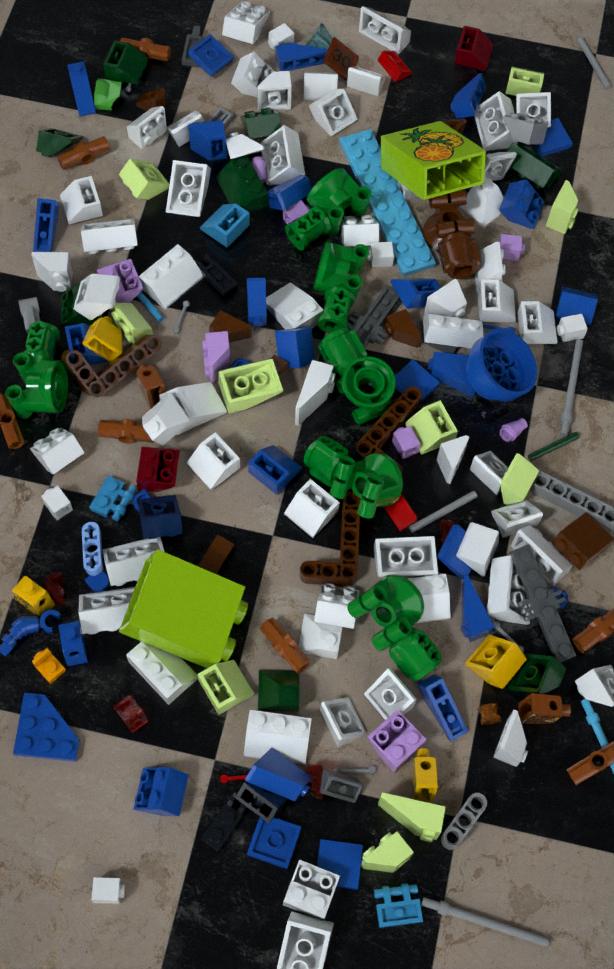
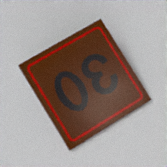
(340, 58)

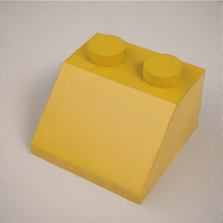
(496, 660)

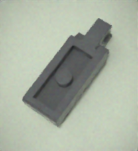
(191, 40)

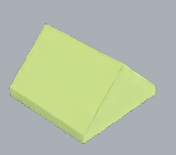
(517, 480)

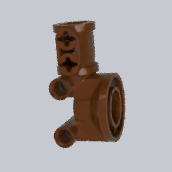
(452, 235)

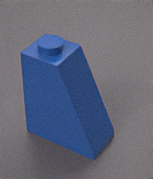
(289, 192)
(451, 371)
(279, 776)

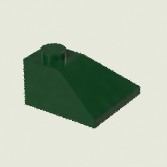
(54, 141)
(538, 675)
(278, 690)

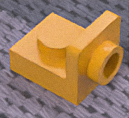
(48, 665)

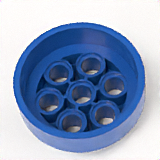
(501, 366)

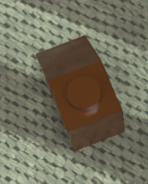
(236, 328)
(403, 329)

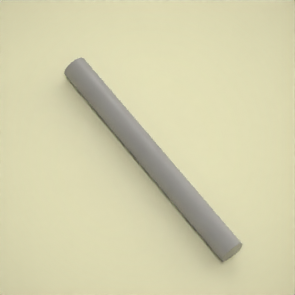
(594, 63)
(443, 511)

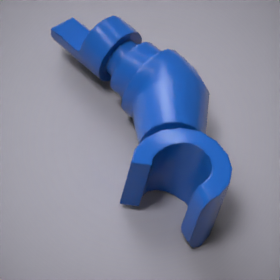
(25, 625)

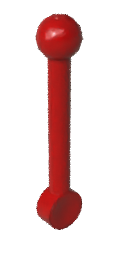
(224, 778)

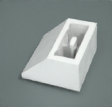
(250, 73)
(148, 127)
(81, 201)
(359, 230)
(491, 264)
(96, 295)
(495, 301)
(536, 323)
(57, 450)
(214, 461)
(312, 508)
(333, 605)
(311, 890)

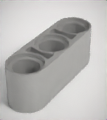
(471, 814)

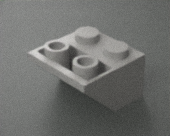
(526, 129)

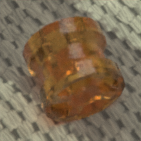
(489, 714)

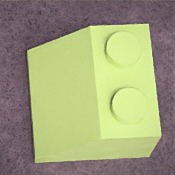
(143, 179)
(563, 209)

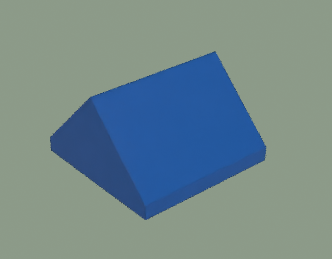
(576, 302)
(295, 346)

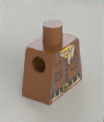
(149, 379)
(542, 709)

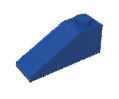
(298, 56)
(81, 89)
(469, 98)
(45, 224)
(256, 302)
(475, 618)
(442, 706)

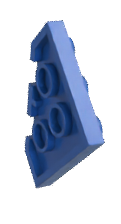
(44, 731)

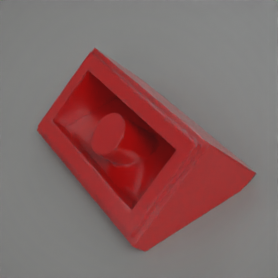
(394, 65)
(401, 514)

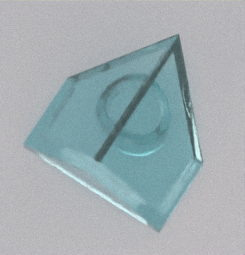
(320, 38)

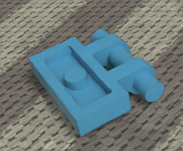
(108, 495)
(400, 912)

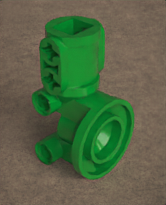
(328, 203)
(338, 288)
(355, 368)
(44, 377)
(373, 479)
(398, 607)

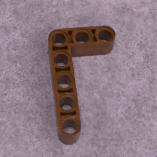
(113, 367)
(392, 416)
(346, 547)

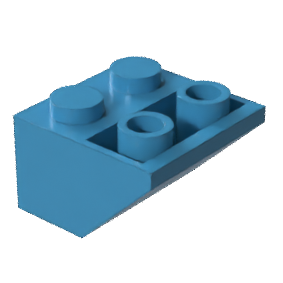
(227, 223)

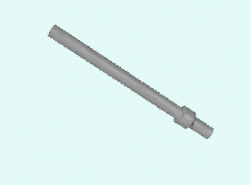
(566, 417)
(444, 908)

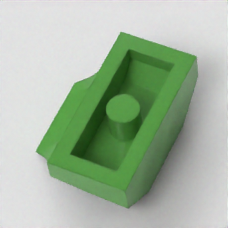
(106, 93)

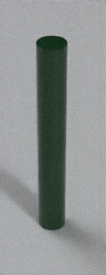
(553, 446)

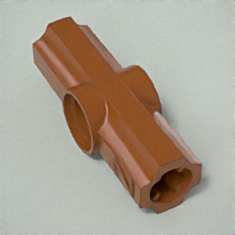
(150, 49)
(83, 152)
(11, 429)
(125, 431)
(596, 632)
(285, 645)
(585, 768)

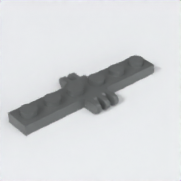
(369, 326)
(542, 603)

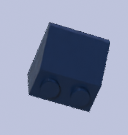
(160, 517)

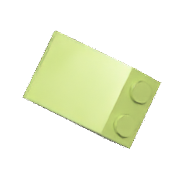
(249, 385)
(417, 816)

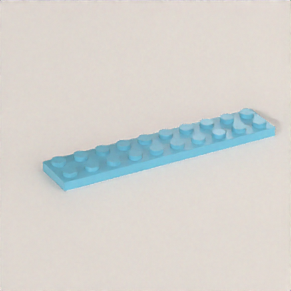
(387, 203)

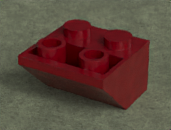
(473, 49)
(157, 469)

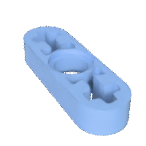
(96, 555)

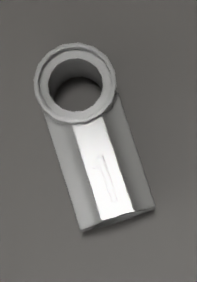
(30, 311)

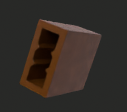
(582, 541)

